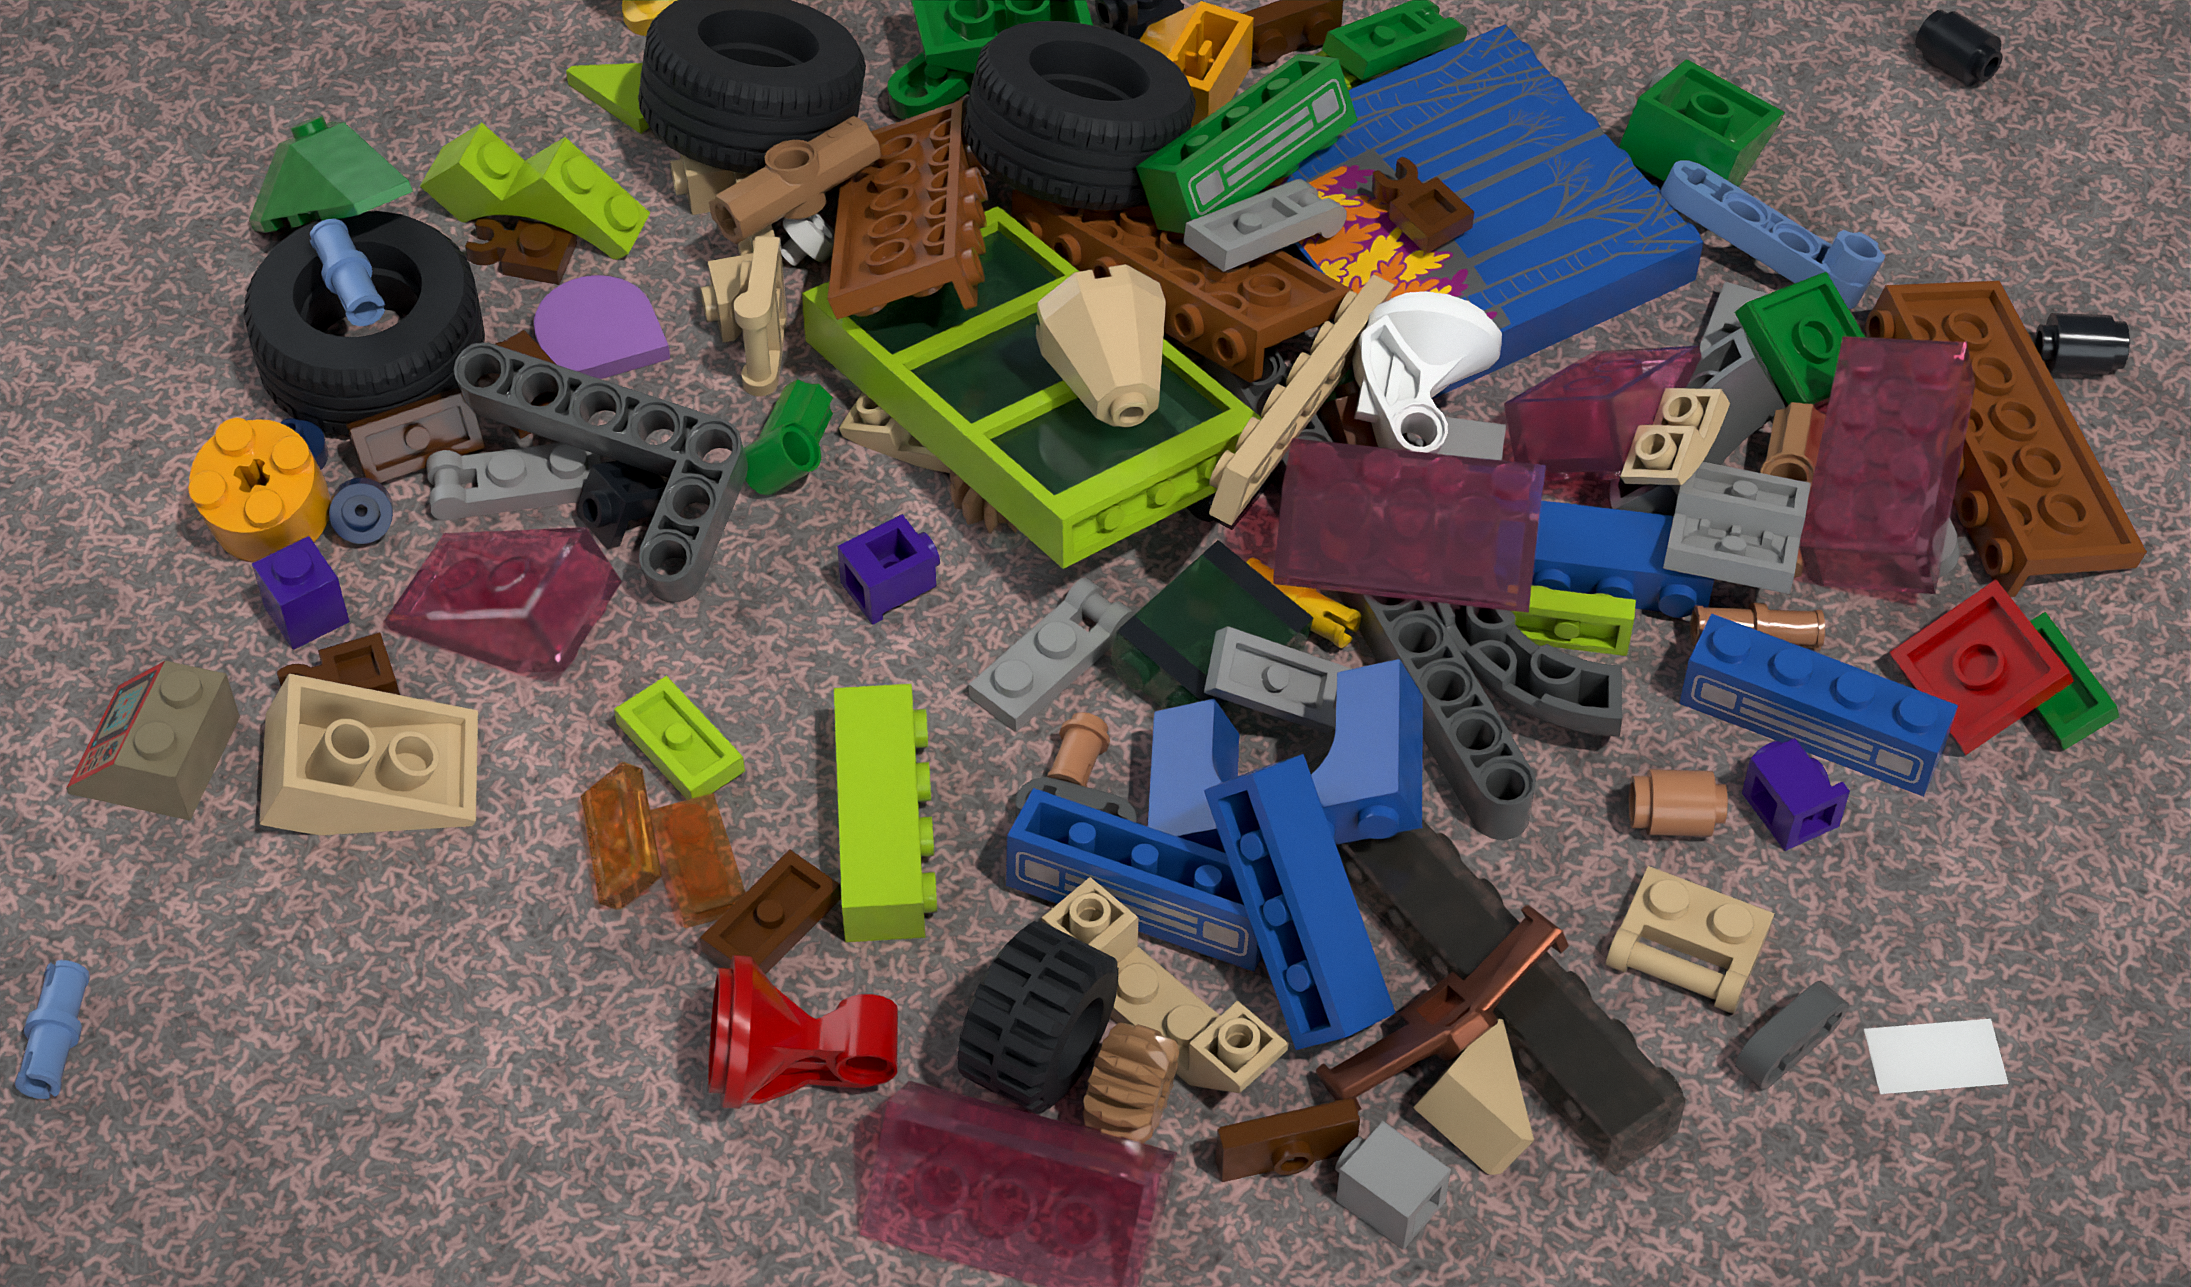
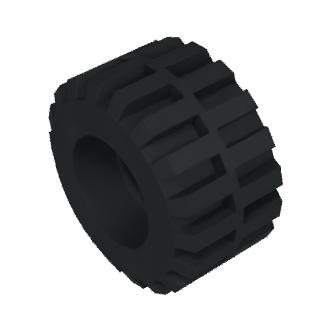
(1037, 1017)

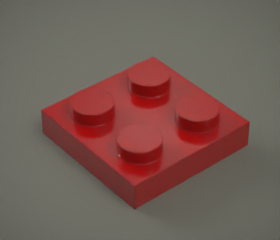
(1984, 662)

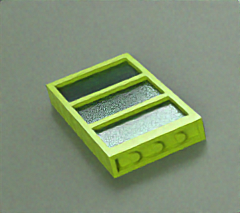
(1008, 421)

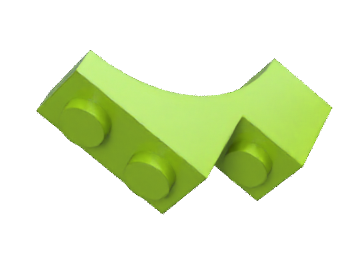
(558, 186)

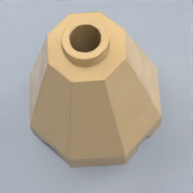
(1106, 341)

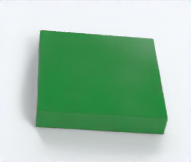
(1800, 336)

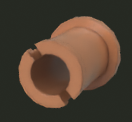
(1083, 740)

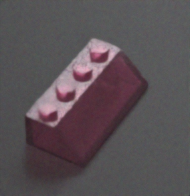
(1409, 524)
(1015, 1191)

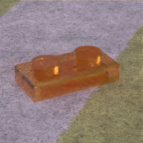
(621, 836)
(698, 859)

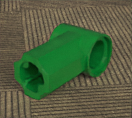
(789, 439)

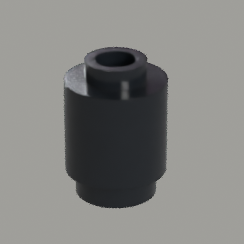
(1959, 47)
(2083, 343)

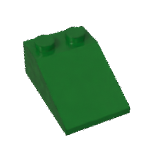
(958, 29)

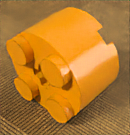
(258, 488)

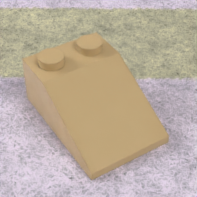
(365, 761)

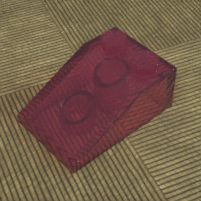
(1592, 409)
(509, 596)

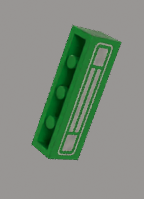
(1248, 142)

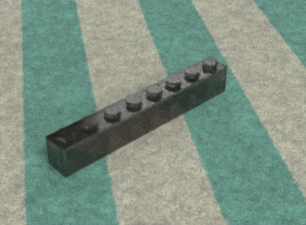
(1554, 1029)

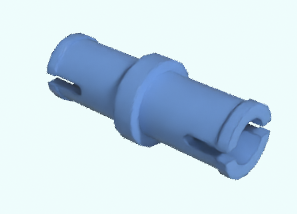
(347, 272)
(52, 1029)

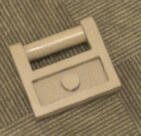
(762, 316)
(1696, 924)

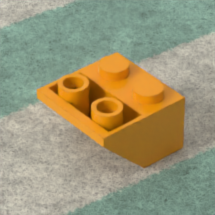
(1209, 48)

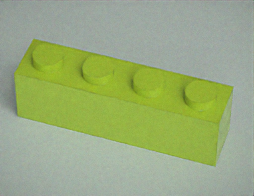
(879, 813)

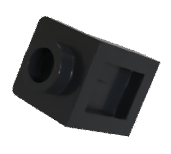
(1134, 16)
(615, 496)

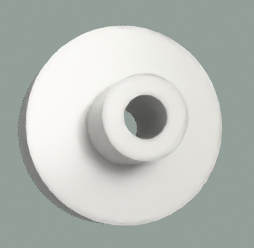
(808, 237)

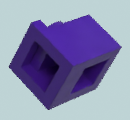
(887, 567)
(1793, 793)

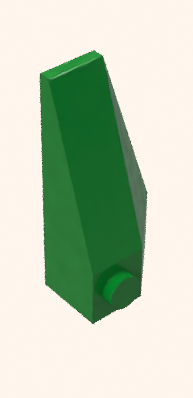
(325, 176)

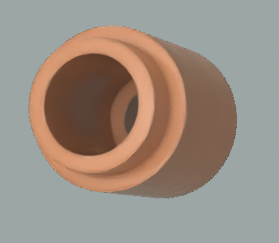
(1677, 802)

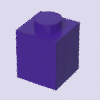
(301, 592)

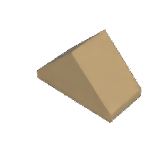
(1481, 1103)

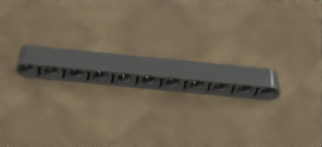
(1419, 638)

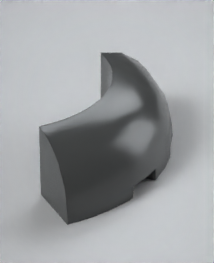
(1753, 399)
(1536, 678)

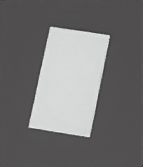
(1935, 1056)

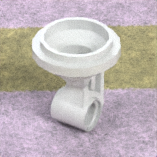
(1410, 355)

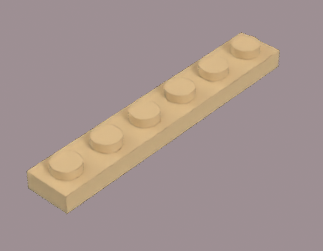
(1292, 407)

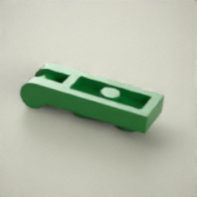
(1392, 38)

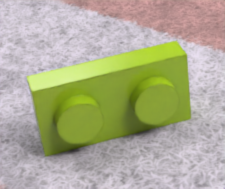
(1578, 621)
(679, 739)

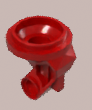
(772, 1047)

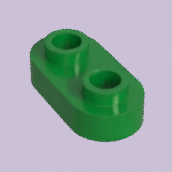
(925, 87)

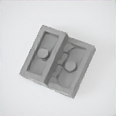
(1738, 527)

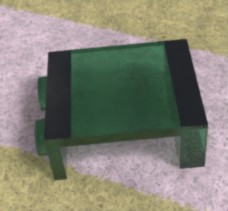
(1172, 637)

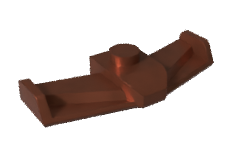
(1449, 1013)

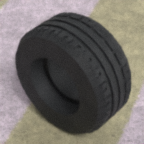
(745, 76)
(1074, 112)
(354, 378)

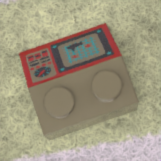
(159, 740)

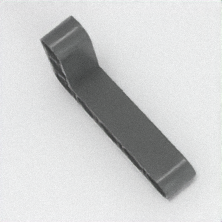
(623, 440)

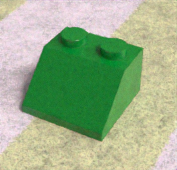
(1700, 121)

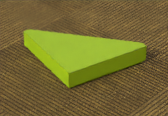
(612, 88)

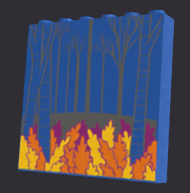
(1558, 209)

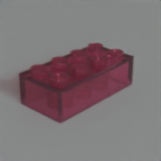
(1888, 464)

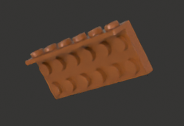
(911, 218)
(1212, 311)
(2025, 468)

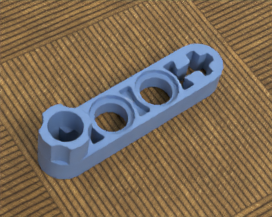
(1769, 235)

